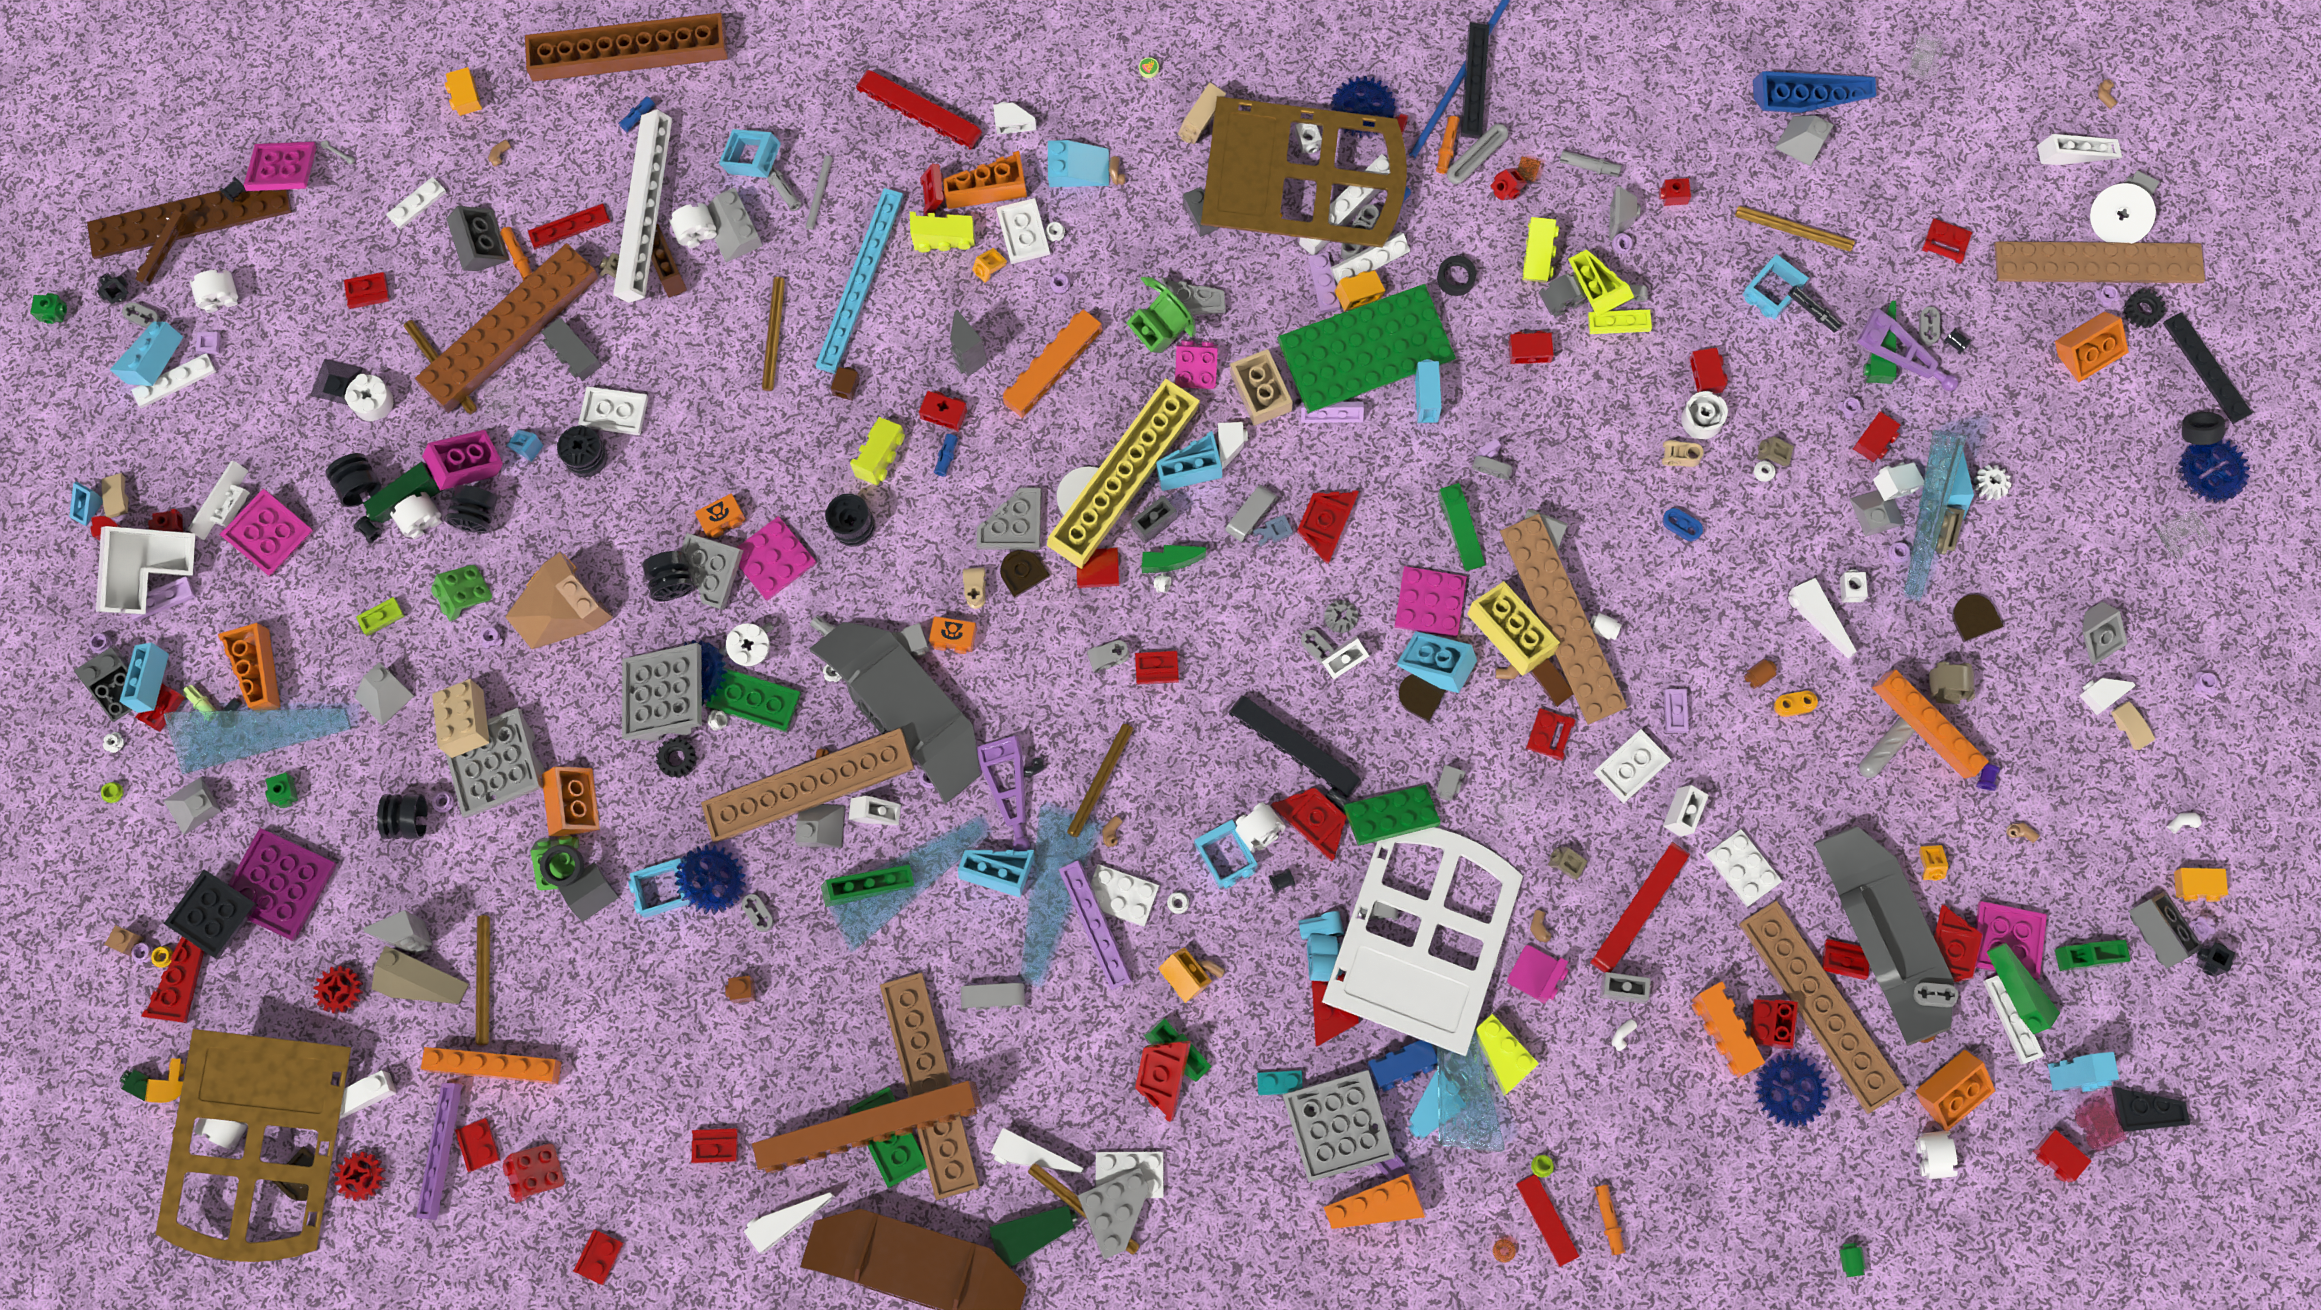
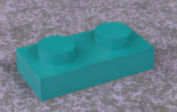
(1278, 1082)

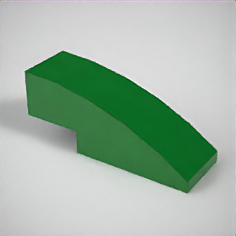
(1172, 559)
(2092, 955)
(1164, 1033)

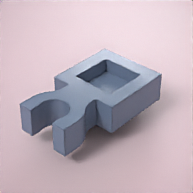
(1275, 529)

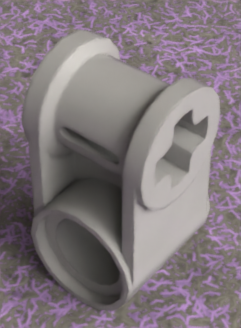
(1106, 656)
(1380, 911)

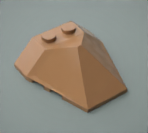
(556, 606)

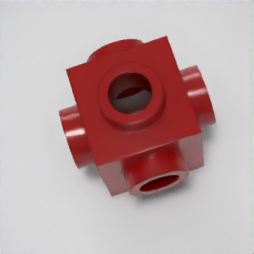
(1508, 184)

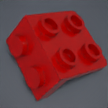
(533, 1172)

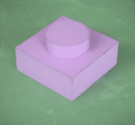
(208, 342)
(1490, 450)

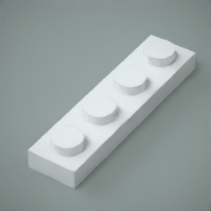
(1371, 258)
(174, 380)
(2020, 1036)

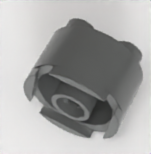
(1562, 294)

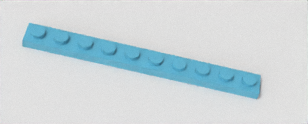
(859, 281)

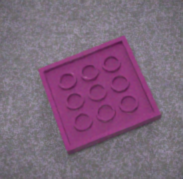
(282, 882)

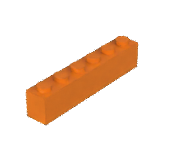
(1052, 363)
(1930, 724)
(491, 1065)

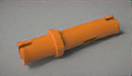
(1446, 151)
(520, 261)
(1609, 1218)

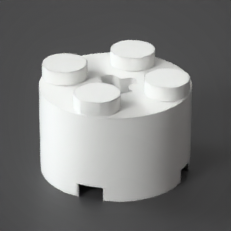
(693, 225)
(214, 290)
(369, 397)
(1704, 415)
(415, 515)
(737, 639)
(1259, 827)
(221, 1131)
(1937, 1155)

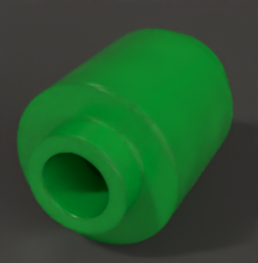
(1852, 1260)

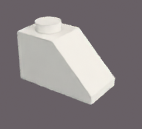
(1012, 119)
(1231, 441)
(1345, 657)
(2104, 693)
(874, 811)

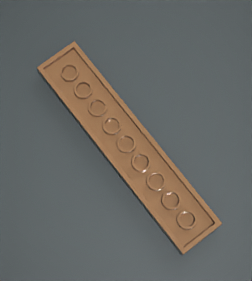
(2099, 262)
(1564, 618)
(807, 785)
(1822, 1007)
(924, 1071)

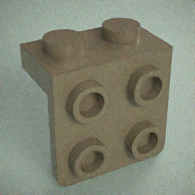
(1949, 530)

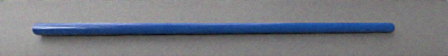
(1452, 88)

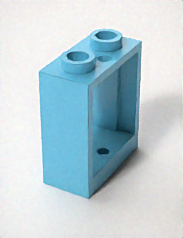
(764, 156)
(1786, 272)
(1428, 391)
(1214, 836)
(636, 887)

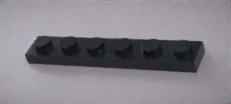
(1474, 80)
(2207, 368)

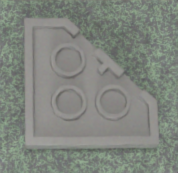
(1013, 524)
(713, 566)
(1114, 1210)

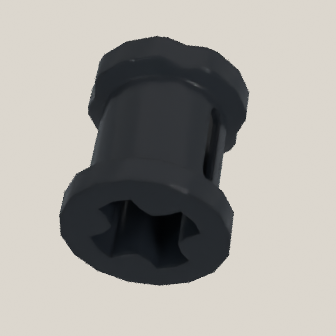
(233, 189)
(1957, 341)
(367, 529)
(1281, 880)

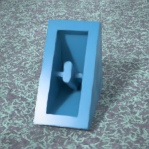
(525, 444)
(84, 503)

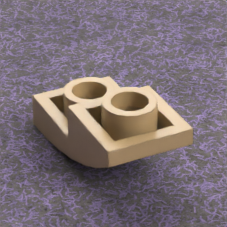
(113, 495)
(2131, 721)

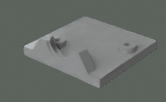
(661, 693)
(498, 768)
(1340, 1129)

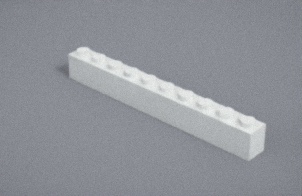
(642, 206)

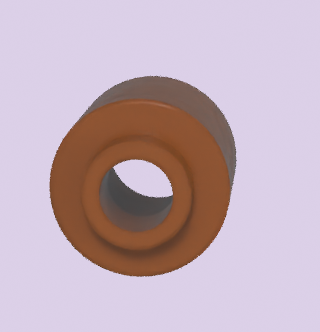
(1760, 673)

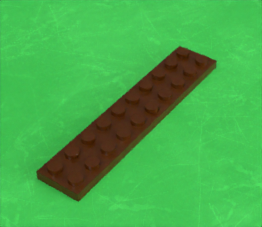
(205, 213)

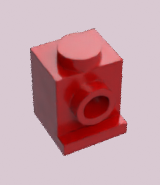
(173, 521)

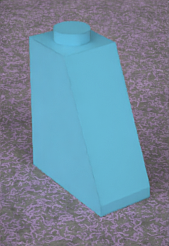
(1425, 1116)

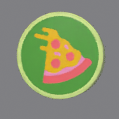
(1148, 67)

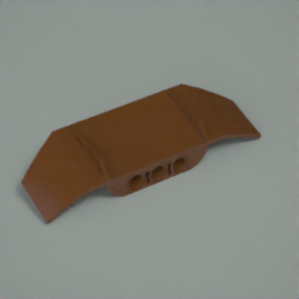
(911, 1263)

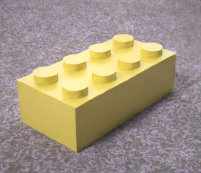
(1513, 628)

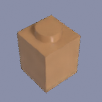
(123, 940)

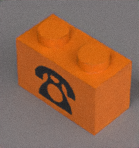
(720, 516)
(952, 635)

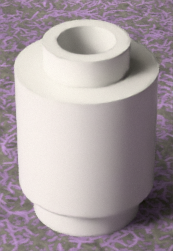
(1605, 626)

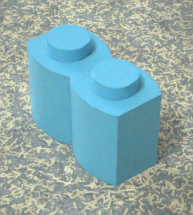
(1322, 955)

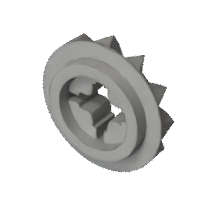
(1341, 625)

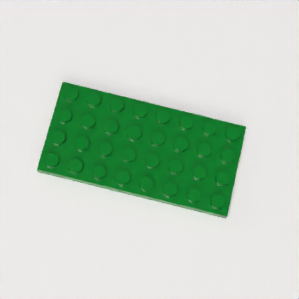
(1365, 348)

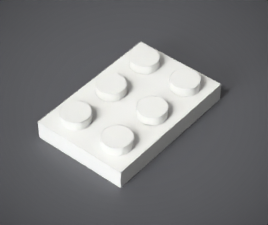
(1023, 231)
(613, 410)
(1632, 766)
(1743, 868)
(1123, 895)
(1115, 1164)

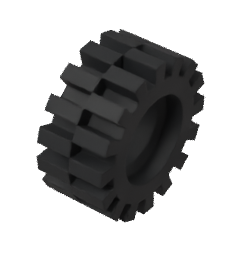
(2150, 299)
(671, 746)

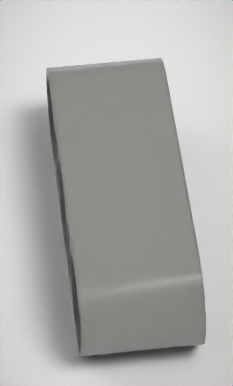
(1362, 223)
(1251, 511)
(992, 995)

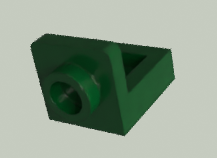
(134, 1082)

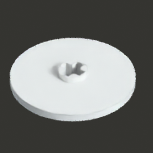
(2114, 199)
(1072, 486)

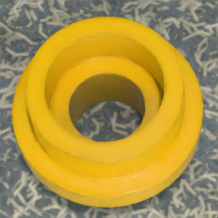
(155, 957)

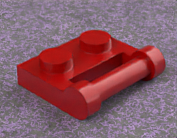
(932, 188)
(1947, 235)
(1543, 733)

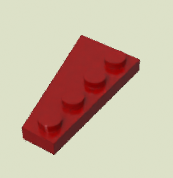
(178, 984)

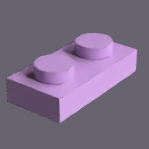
(1676, 711)

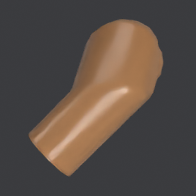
(2104, 92)
(496, 151)
(1509, 673)
(1537, 927)

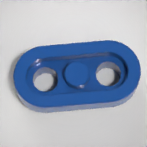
(1682, 525)

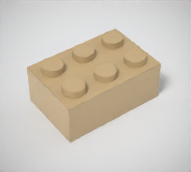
(1261, 387)
(460, 718)

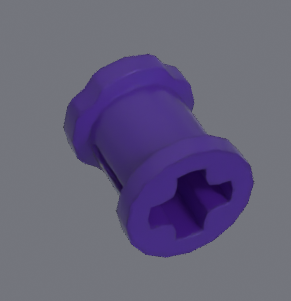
(1988, 777)

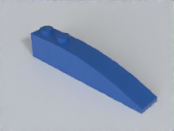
(1809, 91)

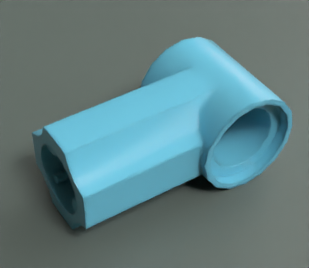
(1328, 924)

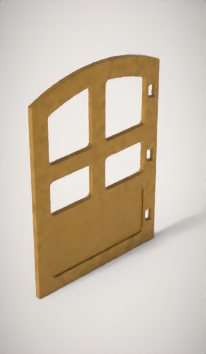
(1251, 164)
(261, 1085)

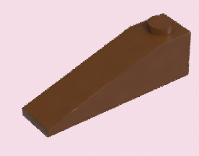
(666, 266)

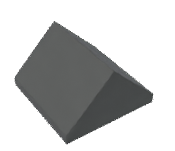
(588, 893)

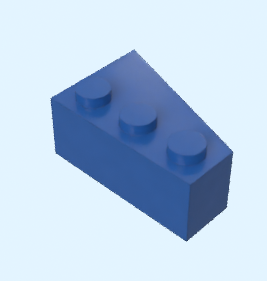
(1402, 1065)

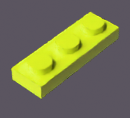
(1620, 322)

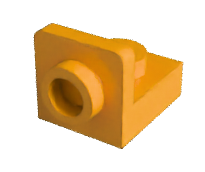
(988, 263)
(1934, 862)

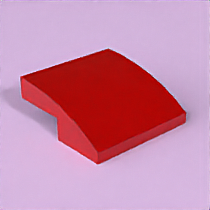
(1100, 569)

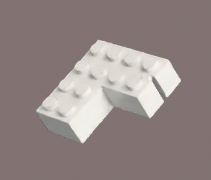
(128, 558)

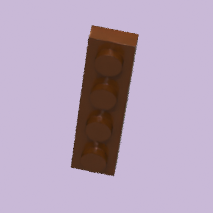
(158, 253)

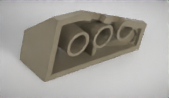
(408, 978)

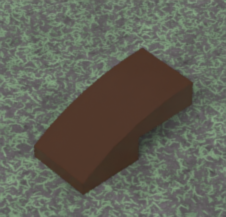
(1552, 682)

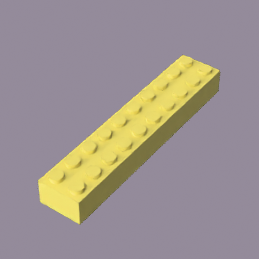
(1123, 473)

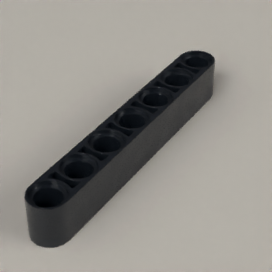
(1295, 745)

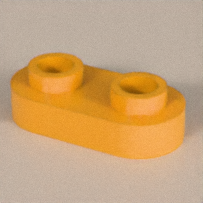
(1796, 703)

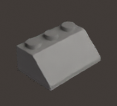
(733, 226)
(402, 931)

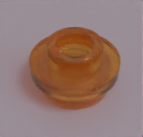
(1496, 1251)

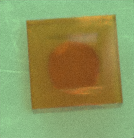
(1528, 168)

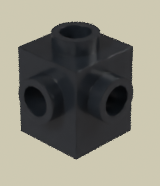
(112, 295)
(2221, 957)

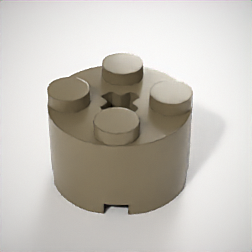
(1952, 683)

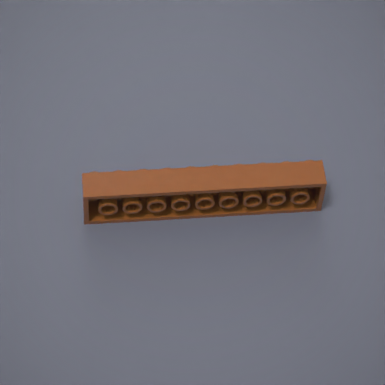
(626, 47)
(506, 328)
(867, 1125)

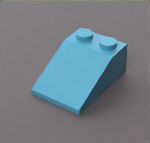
(1077, 164)
(1438, 660)

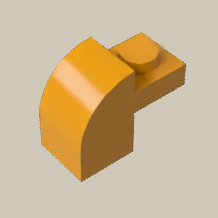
(166, 1090)

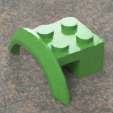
(1162, 319)

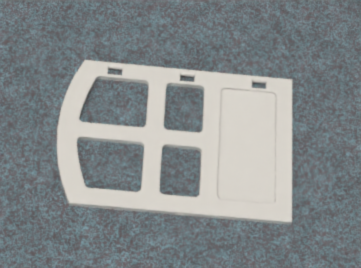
(1406, 984)

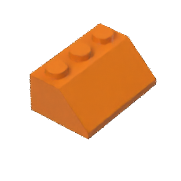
(2092, 345)
(570, 801)
(1956, 1090)

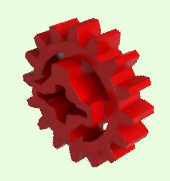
(338, 980)
(357, 1167)

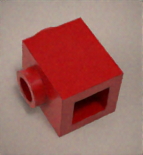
(1675, 192)

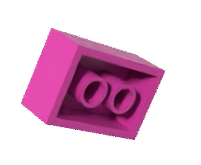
(462, 459)

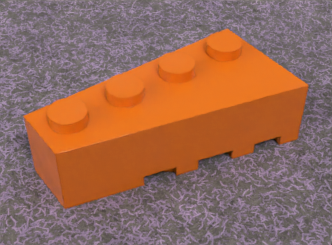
(986, 183)
(253, 664)
(1727, 1030)
(1380, 1204)

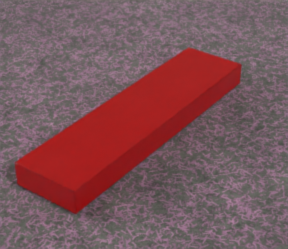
(568, 226)
(1547, 1220)

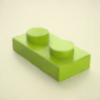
(380, 616)

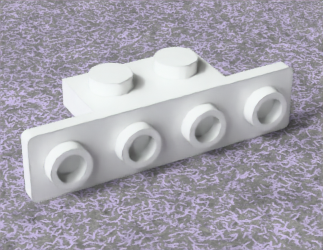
(222, 502)

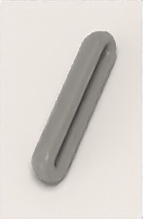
(1477, 153)
(1886, 748)

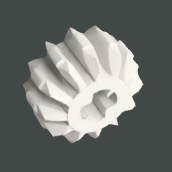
(1984, 483)

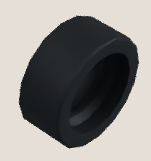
(1454, 290)
(2203, 428)
(545, 865)

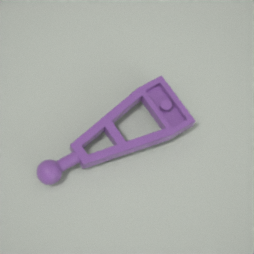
(1876, 330)
(997, 753)

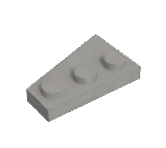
(1197, 299)

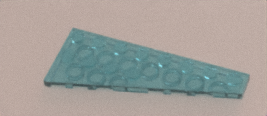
(1938, 483)
(219, 737)
(927, 863)
(1048, 894)
(1466, 1101)

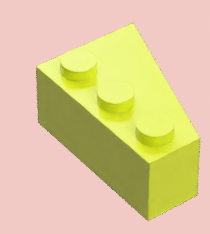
(941, 233)
(1539, 249)
(1599, 283)
(878, 451)
(1505, 1055)

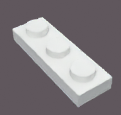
(416, 203)

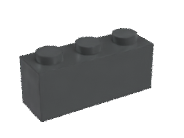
(570, 349)

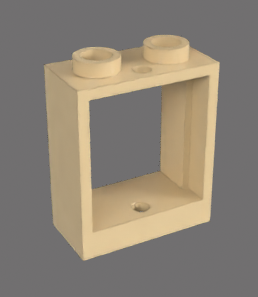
(1200, 114)

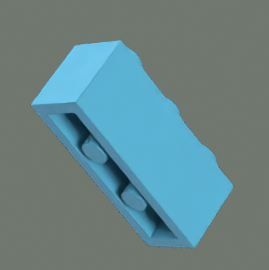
(144, 677)

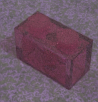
(2099, 1125)

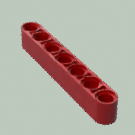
(919, 108)
(1640, 908)

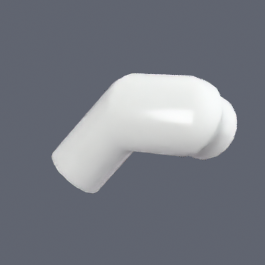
(2184, 819)
(1621, 1033)

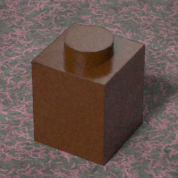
(845, 383)

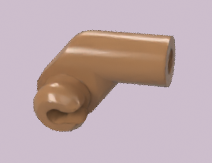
(1114, 171)
(2022, 830)
(1109, 831)
(1211, 967)

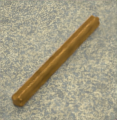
(1794, 228)
(773, 334)
(431, 355)
(1100, 780)
(482, 980)
(1067, 1196)

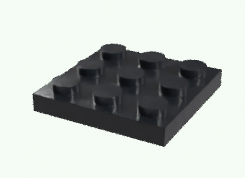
(210, 914)

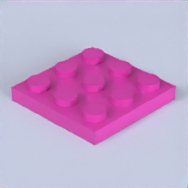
(280, 166)
(266, 532)
(774, 558)
(1430, 601)
(2017, 928)

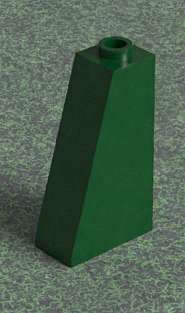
(412, 482)
(1025, 1236)

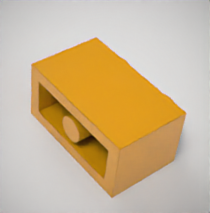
(463, 91)
(1359, 290)
(2200, 883)
(1184, 974)

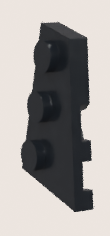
(2146, 1112)

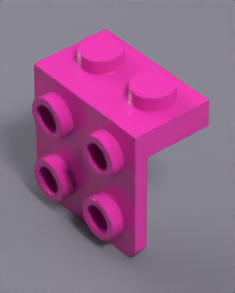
(1196, 364)
(1537, 974)

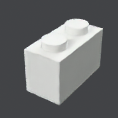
(1898, 481)
(1685, 810)

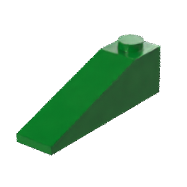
(1877, 368)
(1461, 526)
(866, 885)
(2026, 995)

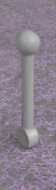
(325, 144)

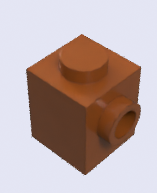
(740, 989)

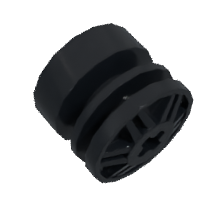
(589, 459)
(352, 476)
(471, 509)
(842, 512)
(667, 576)
(398, 816)

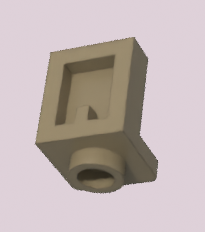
(609, 265)
(1775, 450)
(1567, 861)

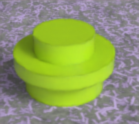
(112, 792)
(1542, 1166)

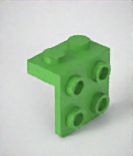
(460, 590)
(561, 864)

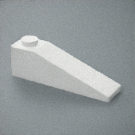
(2077, 149)
(1815, 607)
(367, 1092)
(1022, 1152)
(774, 1227)

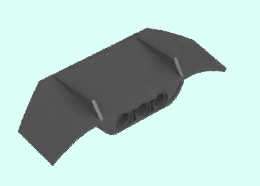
(900, 694)
(1888, 929)

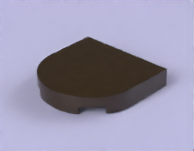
(1022, 572)
(1975, 617)
(1419, 697)
(297, 1191)

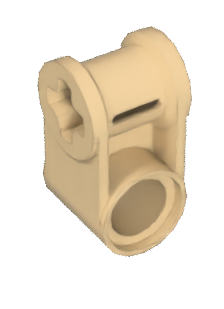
(1680, 453)
(974, 584)

